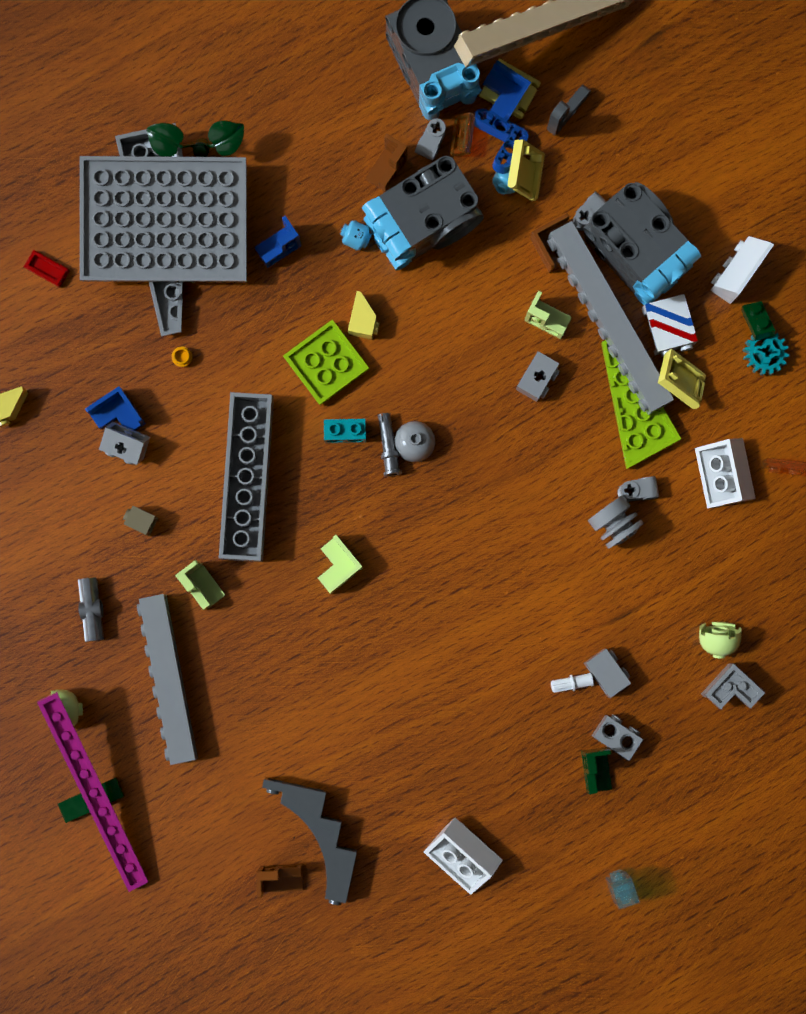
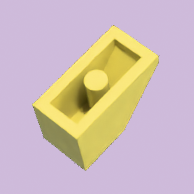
(363, 319)
(11, 404)

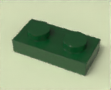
(758, 320)

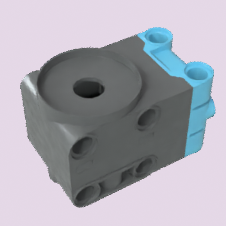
(423, 45)
(423, 212)
(640, 242)

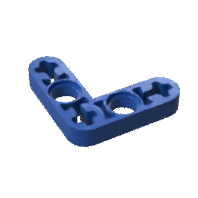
(508, 137)

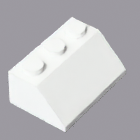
(740, 268)
(725, 473)
(463, 856)

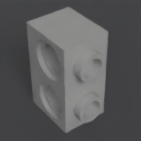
(614, 741)

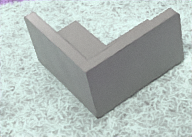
(732, 682)

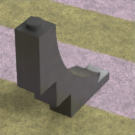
(309, 805)

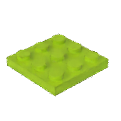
(326, 362)

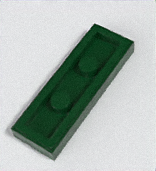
(76, 805)

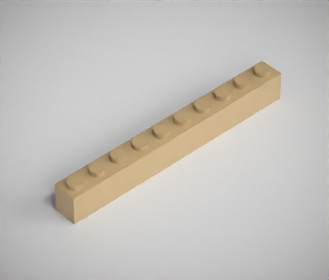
(530, 26)

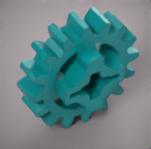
(774, 353)

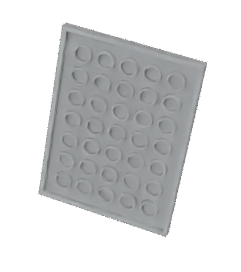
(163, 219)

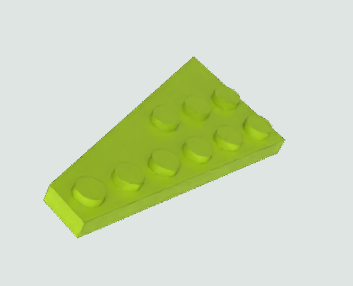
(639, 433)

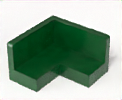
(596, 770)

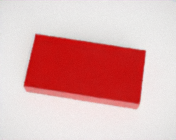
(46, 268)

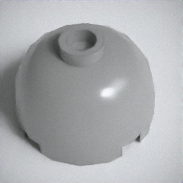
(414, 441)

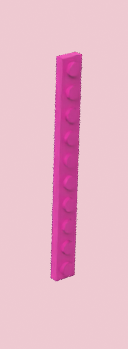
(92, 791)

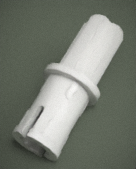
(572, 682)

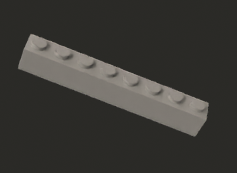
(168, 679)

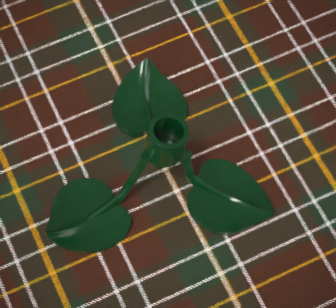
(224, 135)

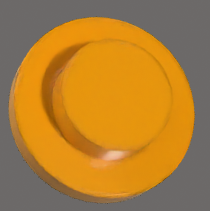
(181, 356)

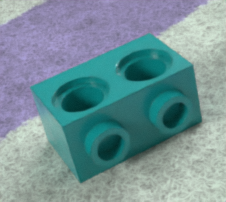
(345, 430)

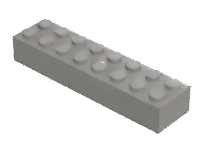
(246, 477)

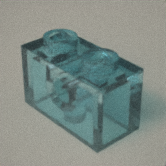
(622, 889)

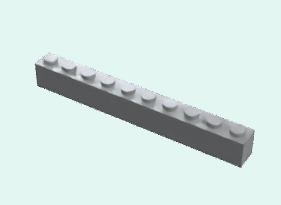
(609, 317)

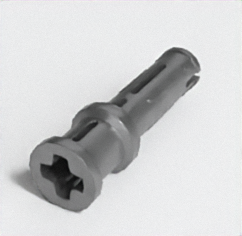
(389, 453)

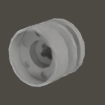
(616, 522)

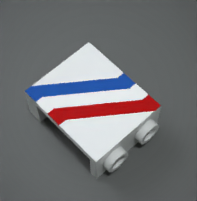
(670, 324)

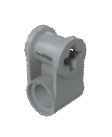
(430, 142)
(590, 206)
(642, 489)

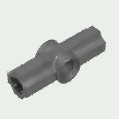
(90, 609)

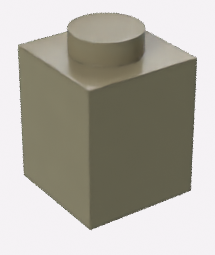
(140, 520)

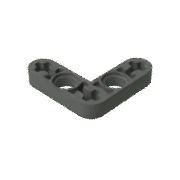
(564, 111)

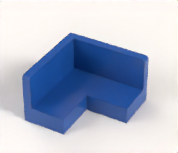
(509, 87)
(279, 244)
(115, 406)

